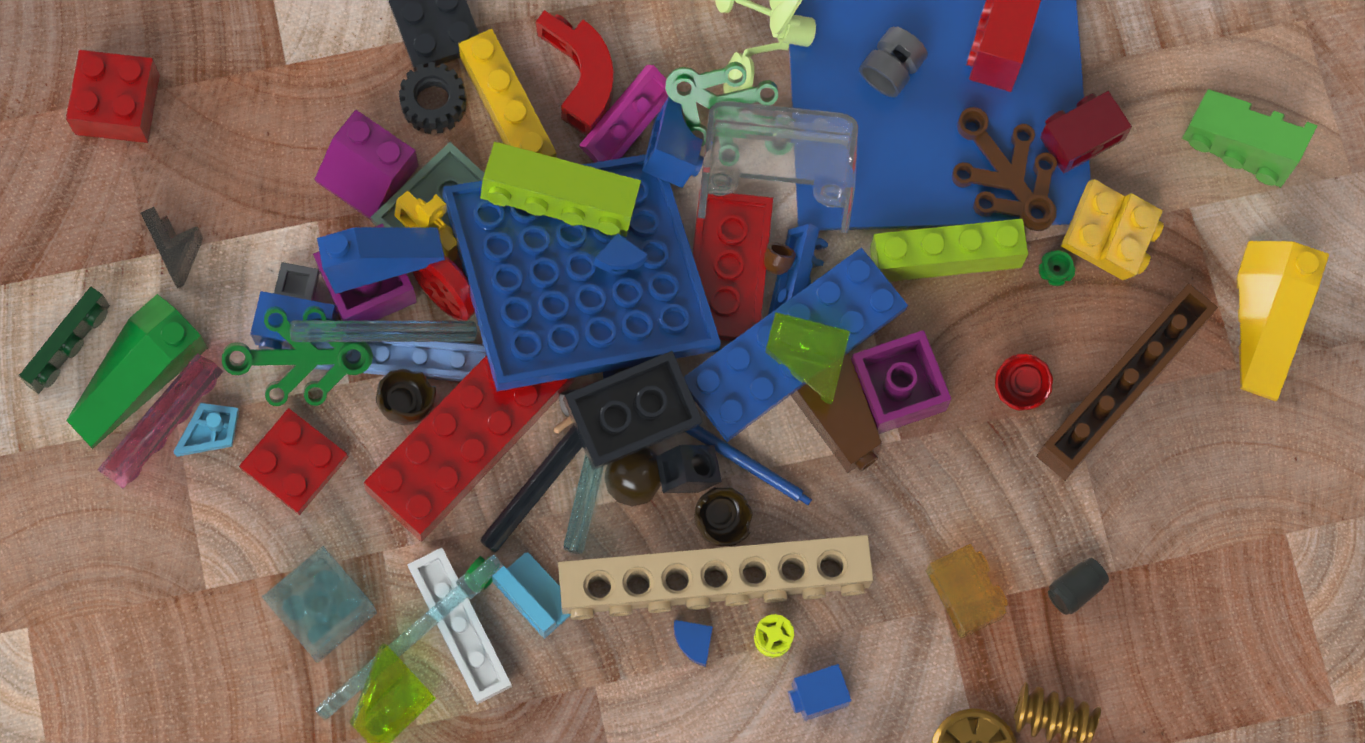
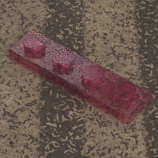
(160, 420)

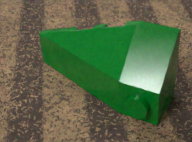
(139, 364)

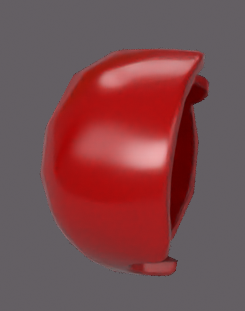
(1023, 382)

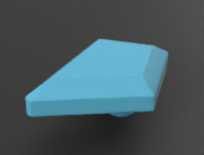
(209, 429)

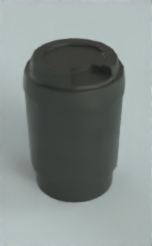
(1078, 586)

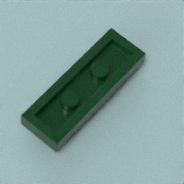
(65, 341)

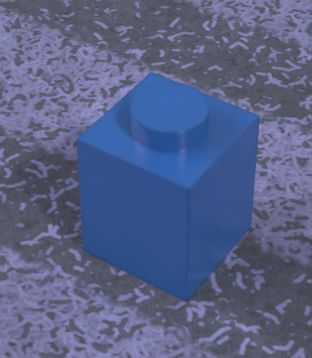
(819, 693)

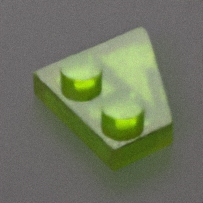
(809, 351)
(389, 699)

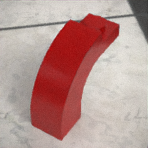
(587, 49)

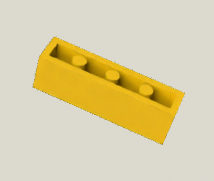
(503, 94)

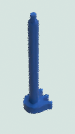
(749, 464)

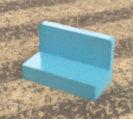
(532, 593)

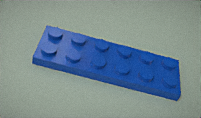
(746, 382)

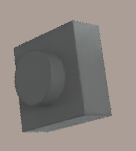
(297, 281)

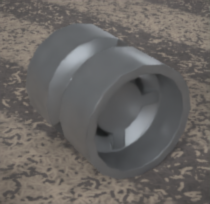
(896, 58)

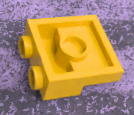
(1113, 230)

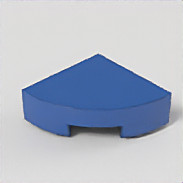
(620, 255)
(693, 640)

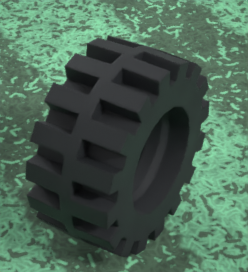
(432, 77)

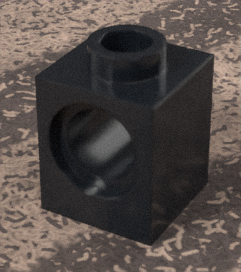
(688, 469)

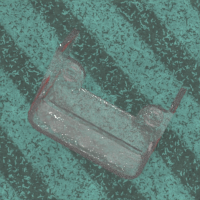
(781, 147)

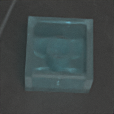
(320, 604)

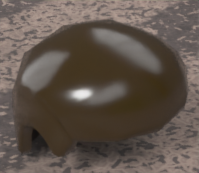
(405, 396)
(633, 478)
(723, 516)

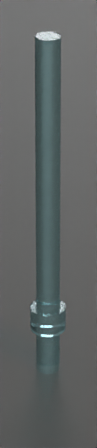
(467, 587)

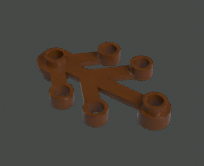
(1008, 175)

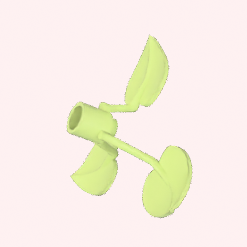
(784, 26)

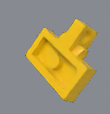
(418, 213)

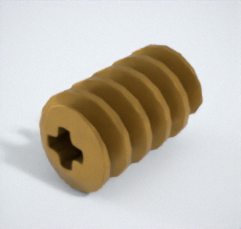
(1055, 717)

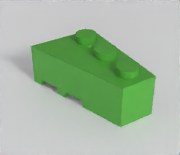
(1248, 138)

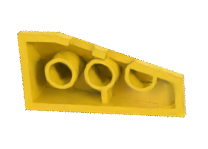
(1275, 299)

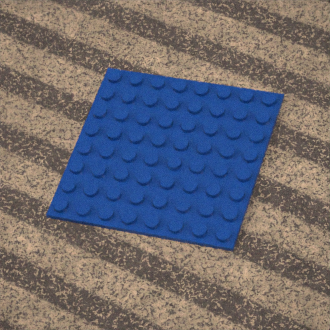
(913, 139)

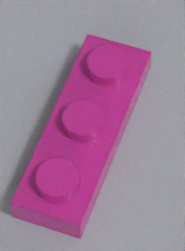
(627, 117)

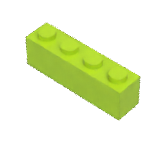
(559, 189)
(950, 250)

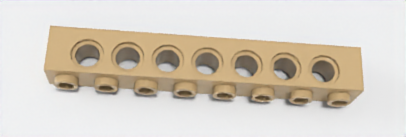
(849, 553)

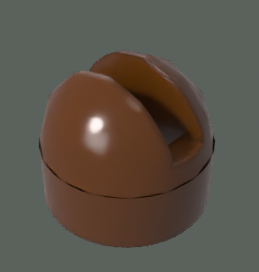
(778, 258)

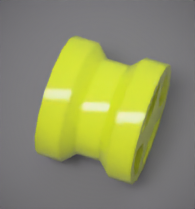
(776, 628)

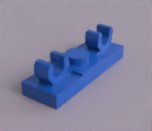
(804, 242)

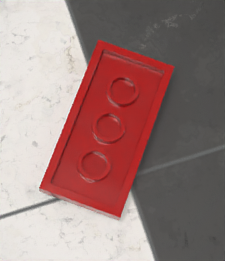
(731, 259)

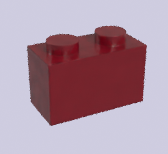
(1085, 130)

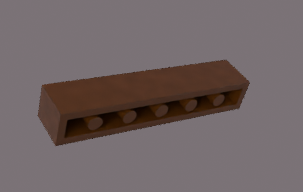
(1126, 382)

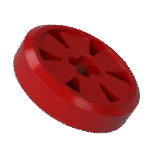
(447, 288)

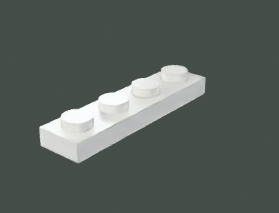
(461, 628)

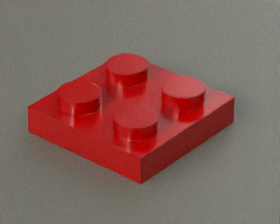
(293, 461)

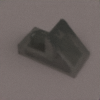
(176, 250)

